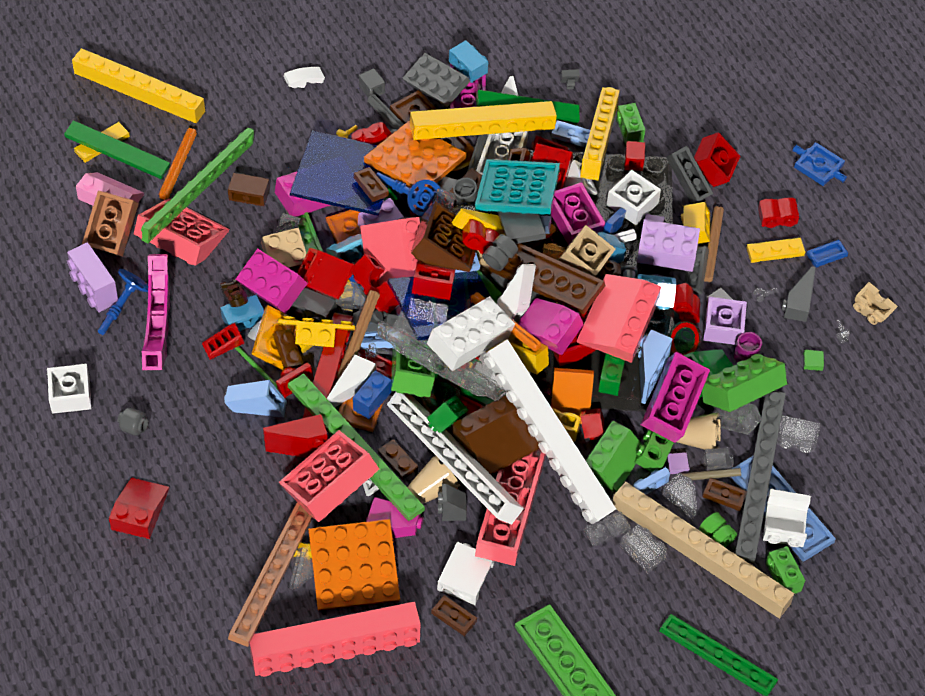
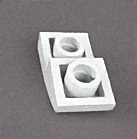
(301, 76)

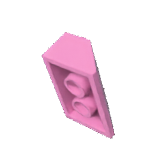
(92, 182)

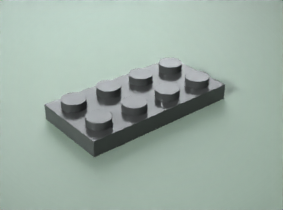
(436, 79)

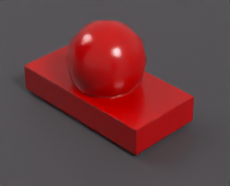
(290, 374)

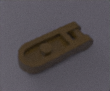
(234, 293)

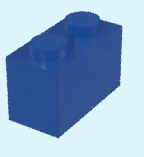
(372, 394)

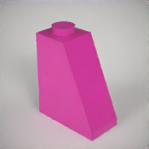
(400, 527)

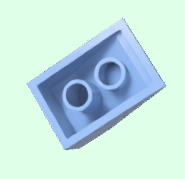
(653, 357)

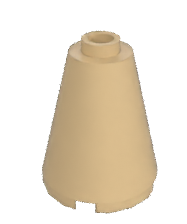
(703, 432)
(430, 480)

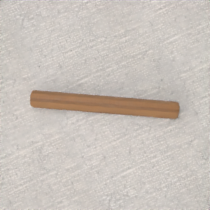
(714, 241)
(360, 330)

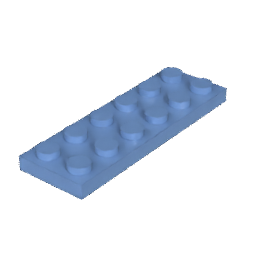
(817, 534)

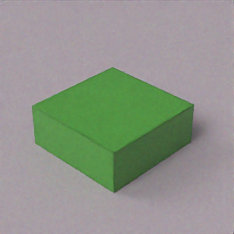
(813, 360)

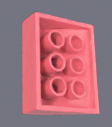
(187, 236)
(392, 246)
(620, 316)
(329, 475)

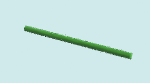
(254, 365)

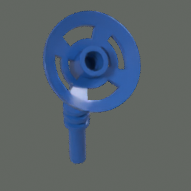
(418, 196)
(132, 283)

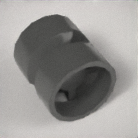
(465, 191)
(500, 251)

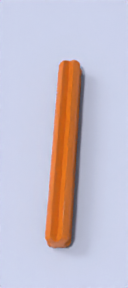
(177, 163)
(518, 331)

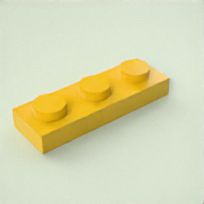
(775, 250)

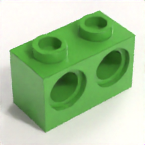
(630, 123)
(658, 451)
(785, 569)

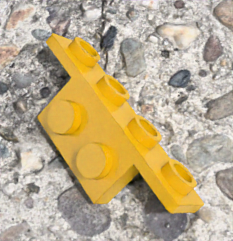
(316, 333)

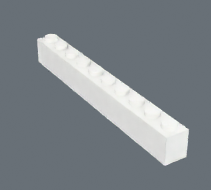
(549, 432)
(456, 458)

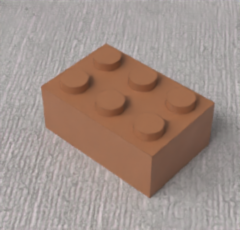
(110, 223)

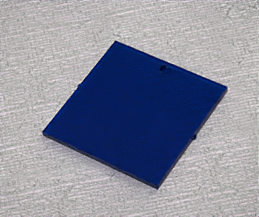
(329, 171)
(429, 312)

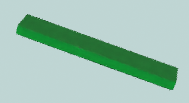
(564, 111)
(117, 149)
(718, 655)

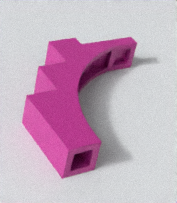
(154, 347)

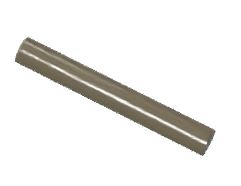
(713, 474)

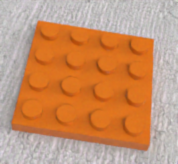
(414, 159)
(354, 564)

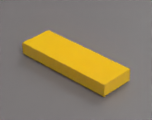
(116, 131)

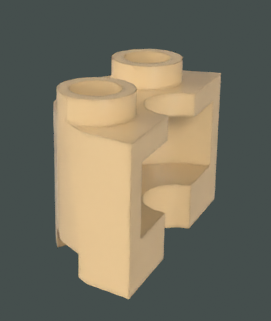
(873, 305)

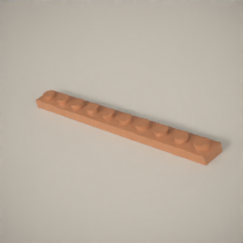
(270, 577)

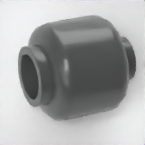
(133, 421)

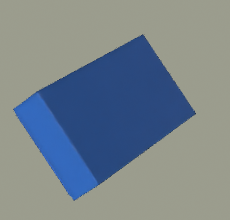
(614, 221)
(827, 253)

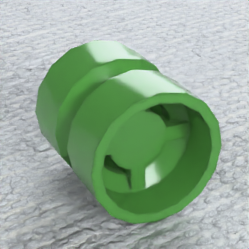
(716, 529)

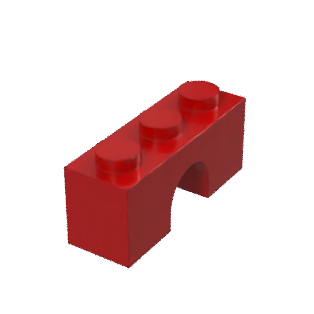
(367, 274)

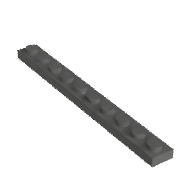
(760, 476)

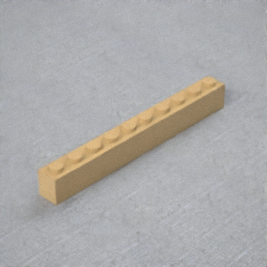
(703, 550)

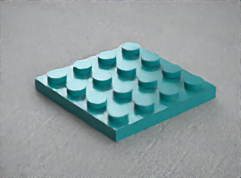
(517, 186)

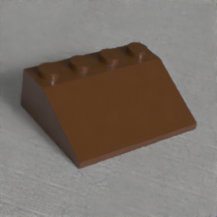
(441, 242)
(495, 435)

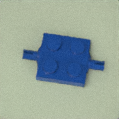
(819, 164)

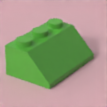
(614, 456)

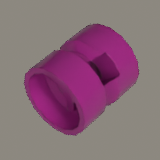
(746, 346)

